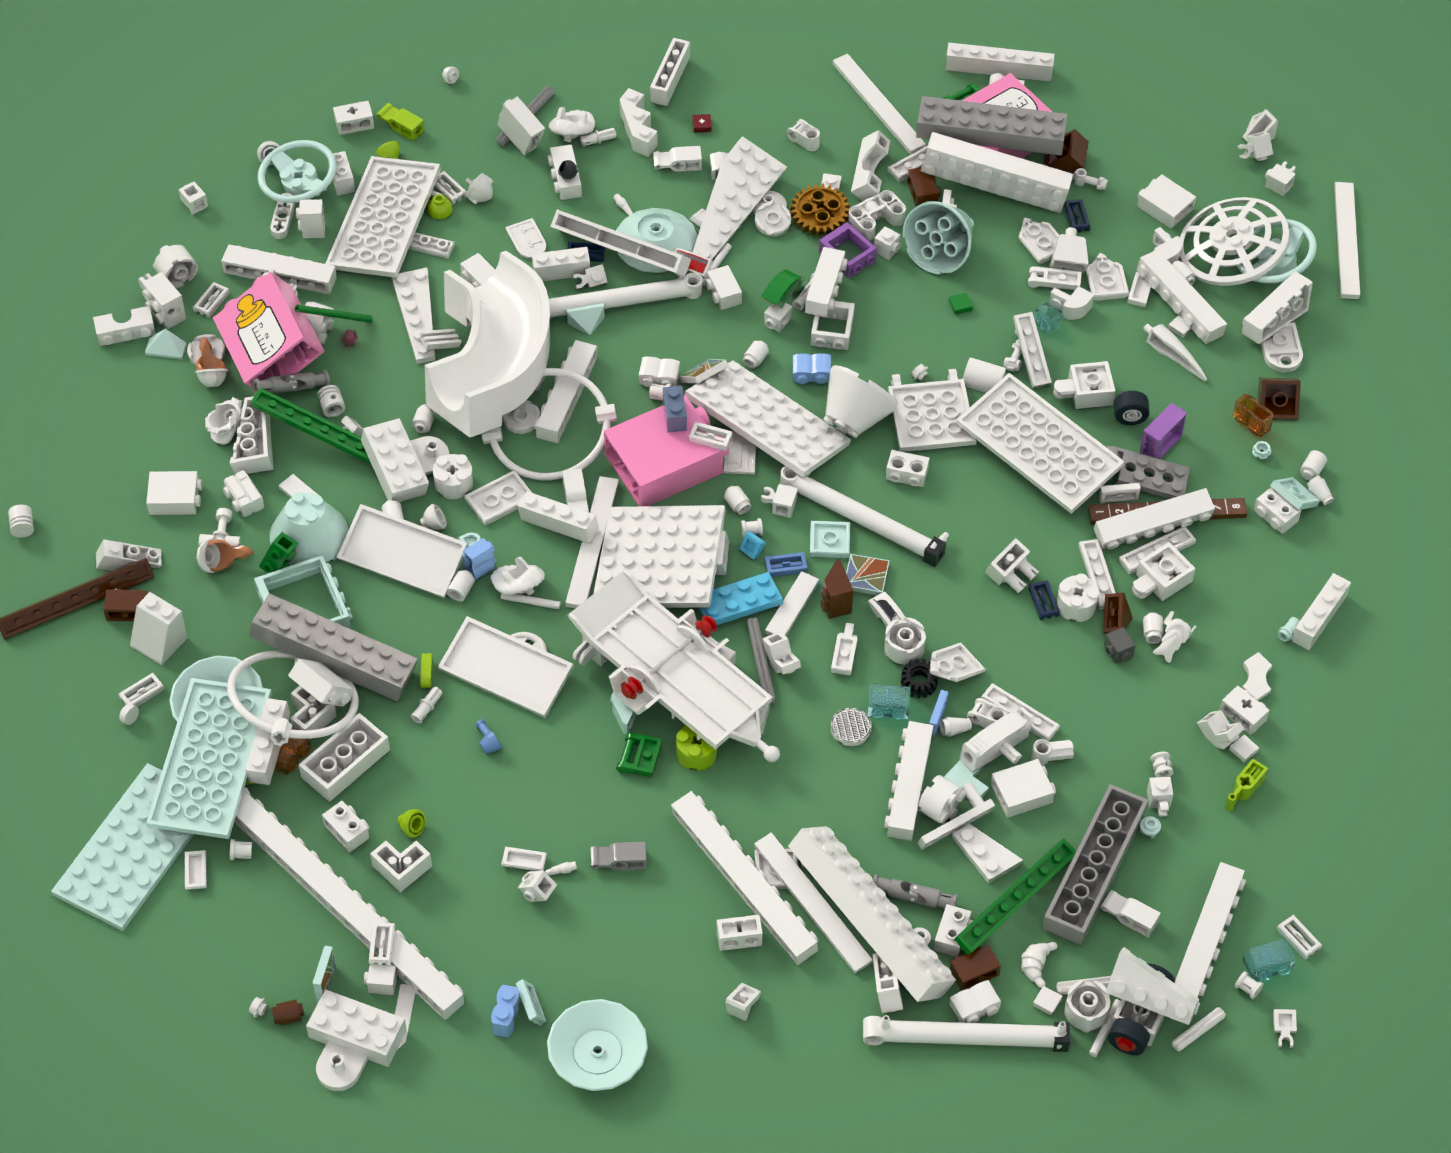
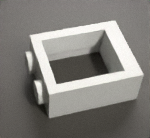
(839, 341)

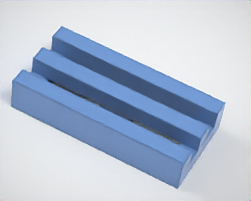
(786, 567)

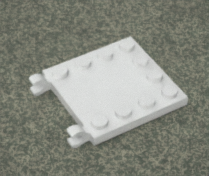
(929, 413)

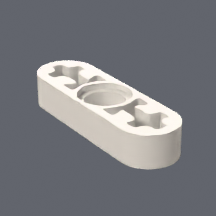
(284, 222)

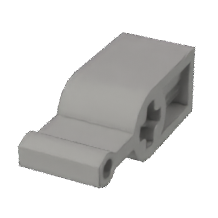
(620, 856)

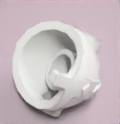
(479, 189)

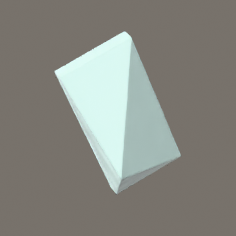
(586, 318)
(166, 345)

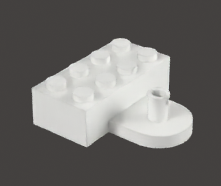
(401, 462)
(352, 1037)

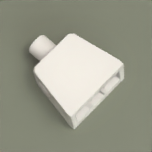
(1070, 252)

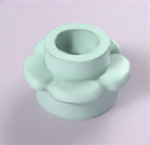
(1261, 446)

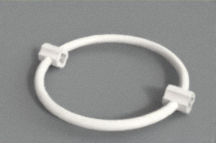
(604, 413)
(282, 729)

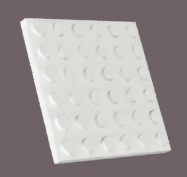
(666, 550)

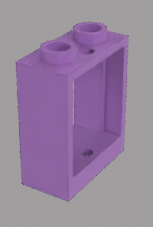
(842, 235)
(1163, 432)

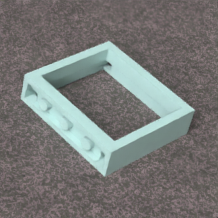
(303, 570)

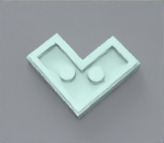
(963, 775)

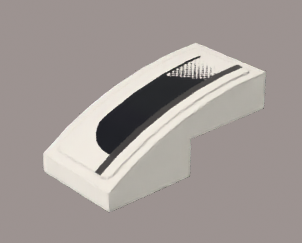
(885, 608)

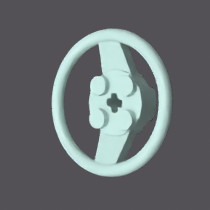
(296, 176)
(1287, 264)

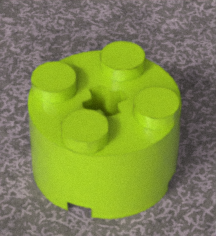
(692, 752)

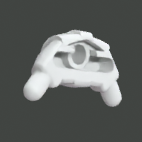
(1034, 960)

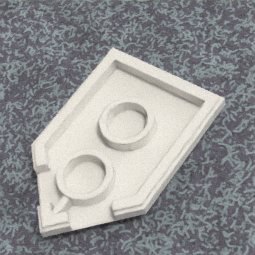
(1038, 239)
(1106, 279)
(955, 663)

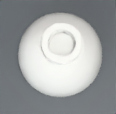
(265, 148)
(433, 518)

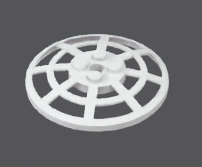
(1236, 244)

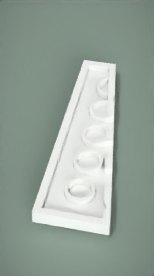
(415, 306)

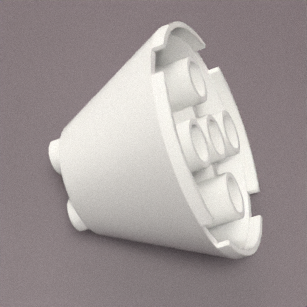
(855, 403)

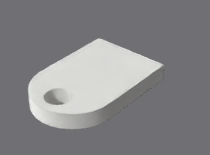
(1283, 347)

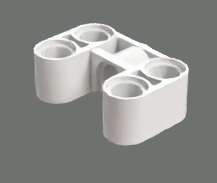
(883, 205)

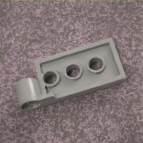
(1158, 468)

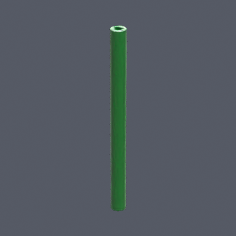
(333, 313)

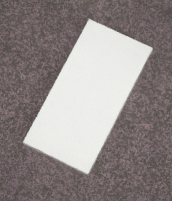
(402, 551)
(506, 667)

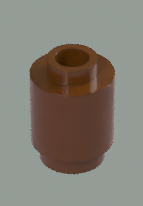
(287, 1012)

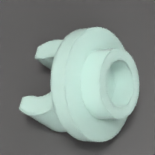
(1150, 826)

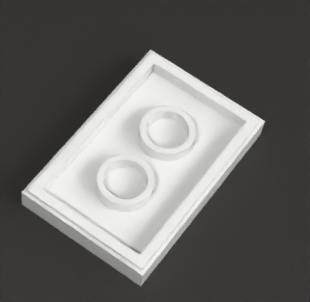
(497, 497)

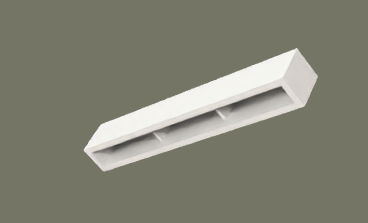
(621, 242)
(1210, 929)

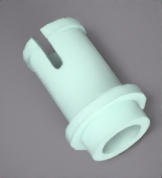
(1286, 633)

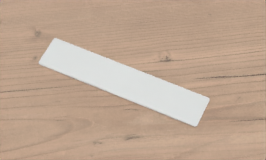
(404, 1007)

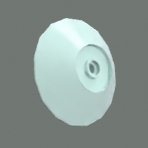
(658, 228)
(213, 669)
(594, 1027)

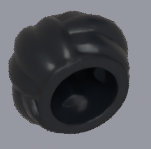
(568, 170)

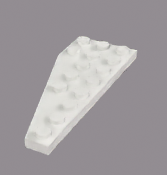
(740, 186)

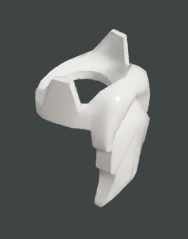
(1176, 634)

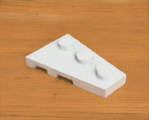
(985, 854)

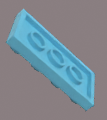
(743, 599)

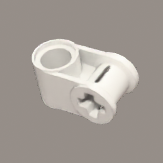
(804, 135)
(985, 713)

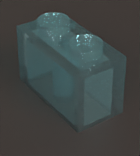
(889, 701)
(1269, 960)

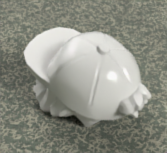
(224, 421)

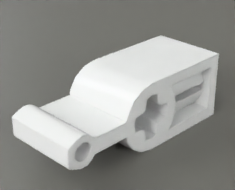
(679, 159)
(575, 489)
(1132, 913)

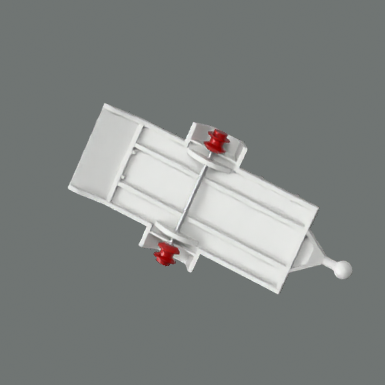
(681, 675)

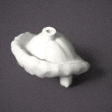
(572, 123)
(517, 578)

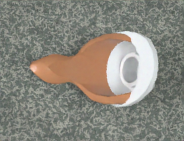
(209, 368)
(218, 555)

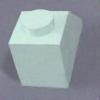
(623, 714)

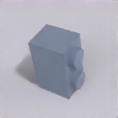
(674, 409)

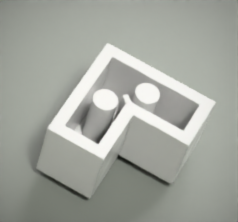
(311, 712)
(401, 868)

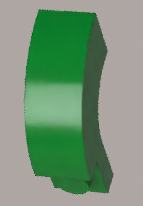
(782, 287)

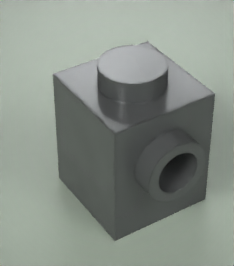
(1119, 645)

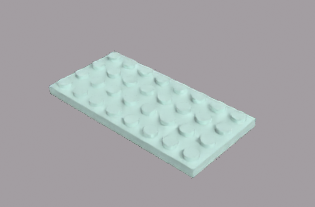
(207, 761)
(122, 858)

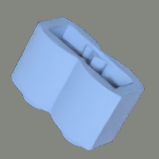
(811, 368)
(479, 558)
(505, 1011)

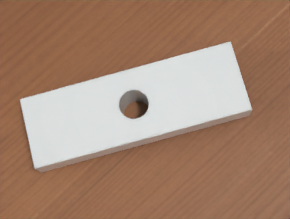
(431, 245)

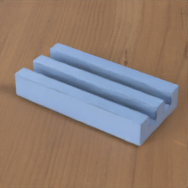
(939, 710)

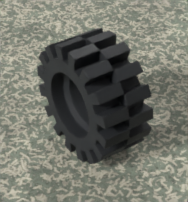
(919, 668)

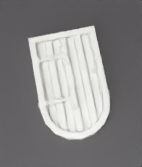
(526, 238)
(740, 457)

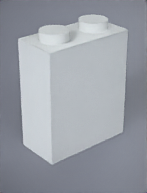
(520, 125)
(1166, 201)
(173, 493)
(321, 682)
(1023, 788)

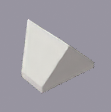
(1262, 123)

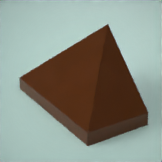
(1116, 612)

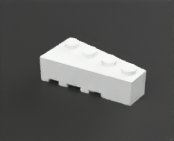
(253, 441)

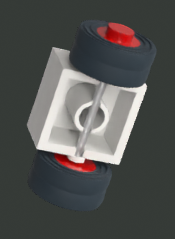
(1134, 1025)

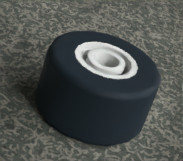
(1131, 407)

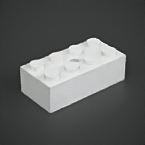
(344, 757)

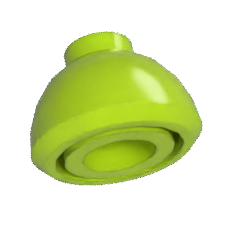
(389, 150)
(439, 207)
(412, 822)

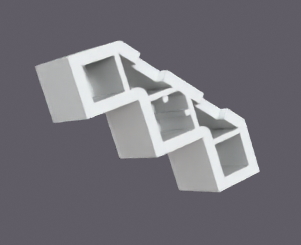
(637, 123)

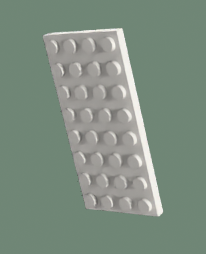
(383, 216)
(768, 419)
(1040, 443)

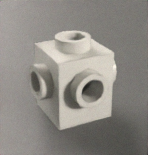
(537, 886)

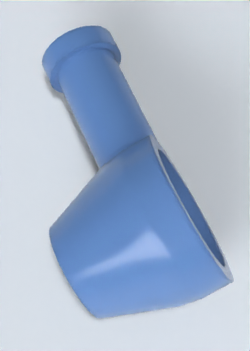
(489, 742)

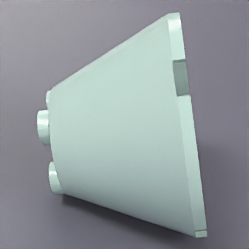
(938, 237)
(313, 525)

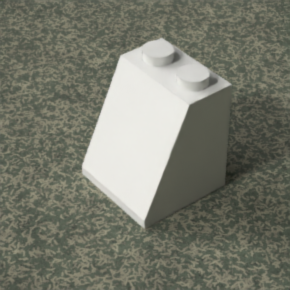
(157, 629)

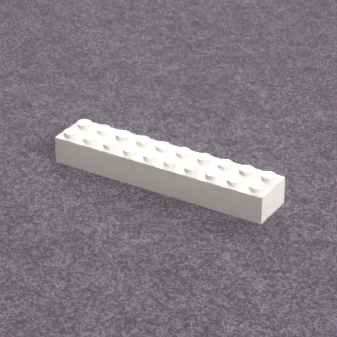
(872, 913)

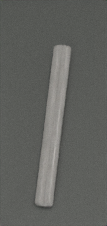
(534, 106)
(760, 657)

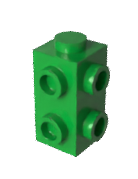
(279, 554)

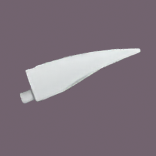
(1170, 346)

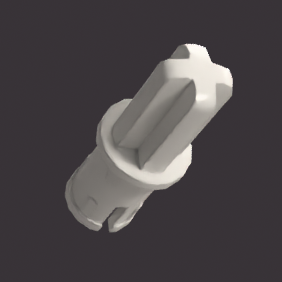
(597, 137)
(426, 705)

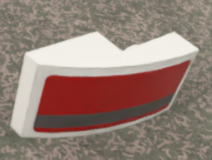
(698, 264)

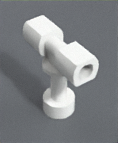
(223, 516)

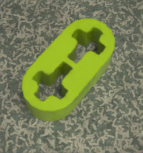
(426, 670)

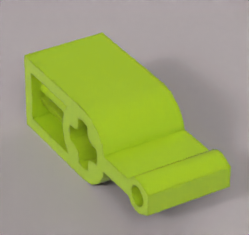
(402, 121)
(1247, 783)

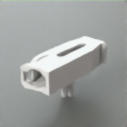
(997, 740)

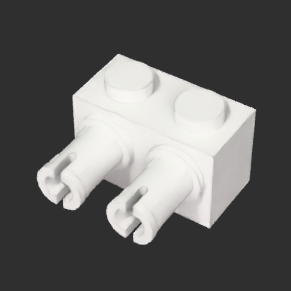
(1007, 561)

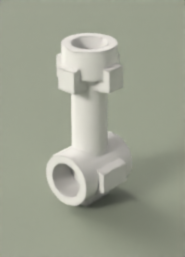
(1081, 178)
(1013, 363)

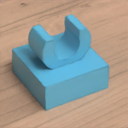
(752, 545)

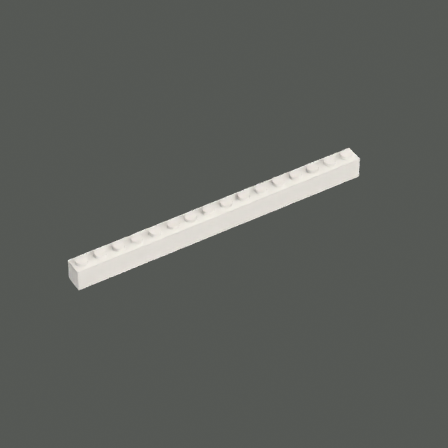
(346, 905)

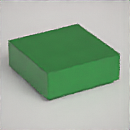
(960, 303)

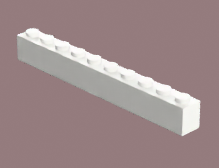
(745, 878)

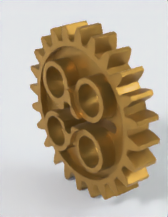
(830, 207)

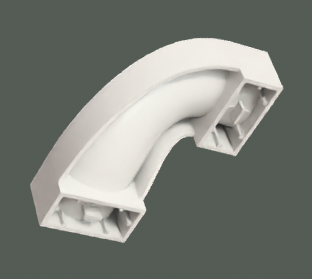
(504, 348)

